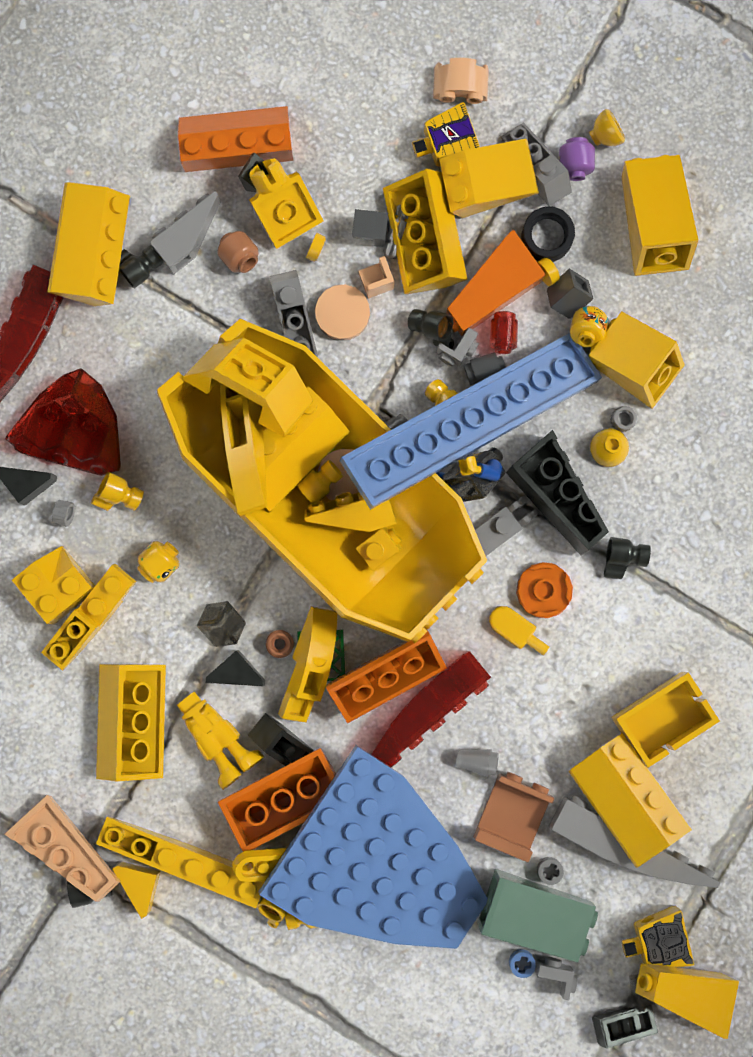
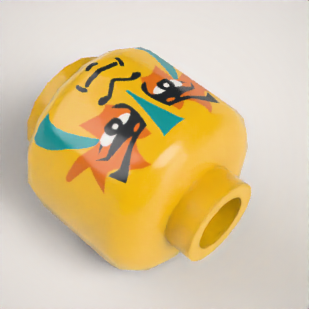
(588, 326)

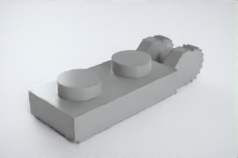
(502, 526)

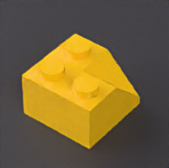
(54, 585)

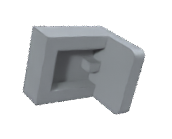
(466, 347)
(554, 969)

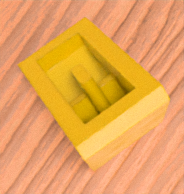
(139, 885)

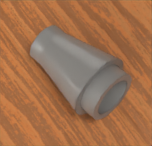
(479, 761)

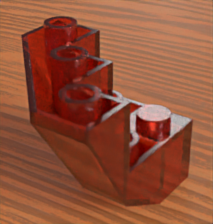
(70, 426)

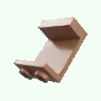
(513, 816)

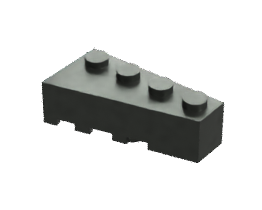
(558, 493)

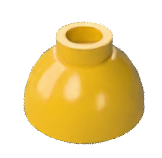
(607, 130)
(609, 447)

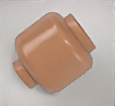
(238, 252)

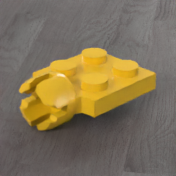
(282, 203)

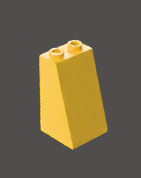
(658, 215)

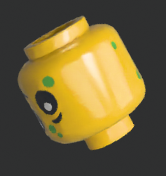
(158, 561)

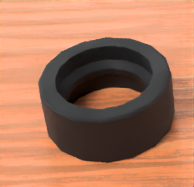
(556, 215)

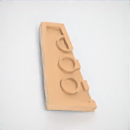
(63, 848)

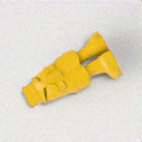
(215, 734)

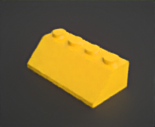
(88, 244)
(430, 245)
(301, 449)
(130, 722)
(629, 800)

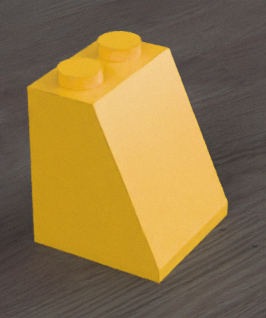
(638, 358)

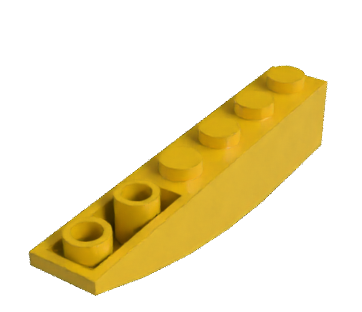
(244, 450)
(178, 860)

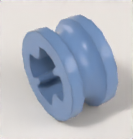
(516, 956)

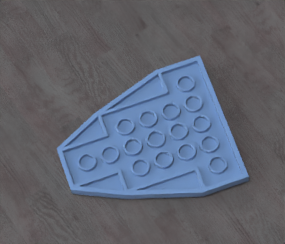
(376, 864)

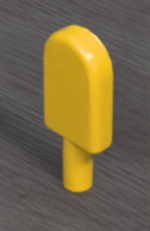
(515, 629)

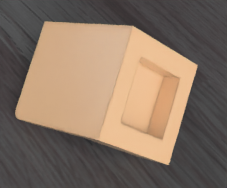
(377, 278)

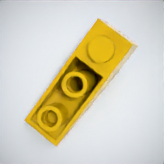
(350, 512)

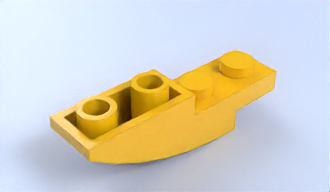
(89, 617)
(313, 664)

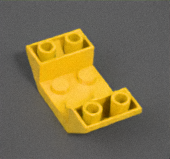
(257, 377)

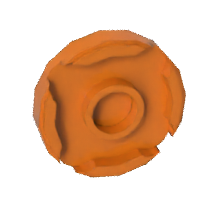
(544, 590)

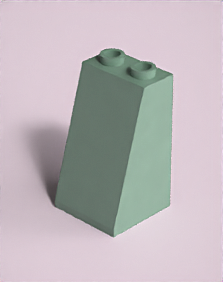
(537, 916)

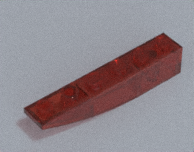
(27, 327)
(429, 707)

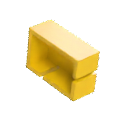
(665, 718)

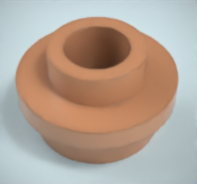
(270, 644)

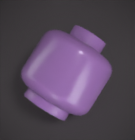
(578, 158)

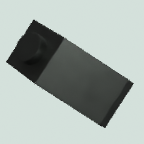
(278, 741)

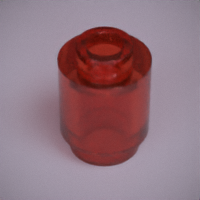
(504, 332)

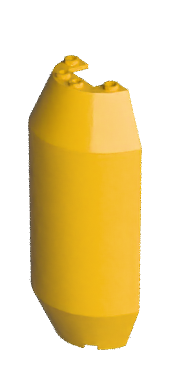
(430, 517)

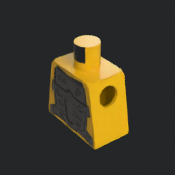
(661, 939)

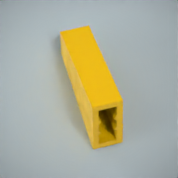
(694, 994)

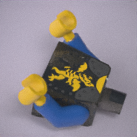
(475, 474)

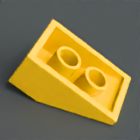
(488, 177)

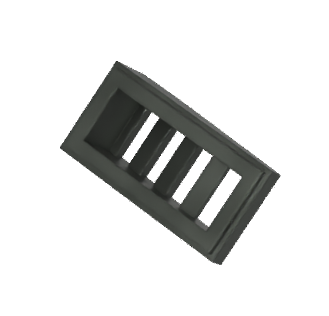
(601, 1030)

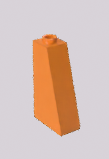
(499, 282)

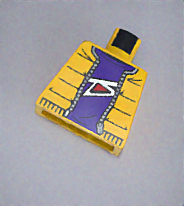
(447, 134)

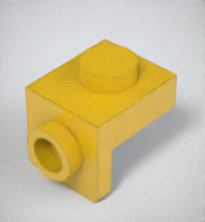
(380, 547)

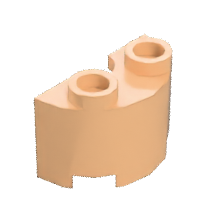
(461, 79)

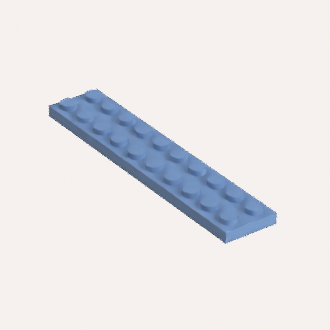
(469, 420)

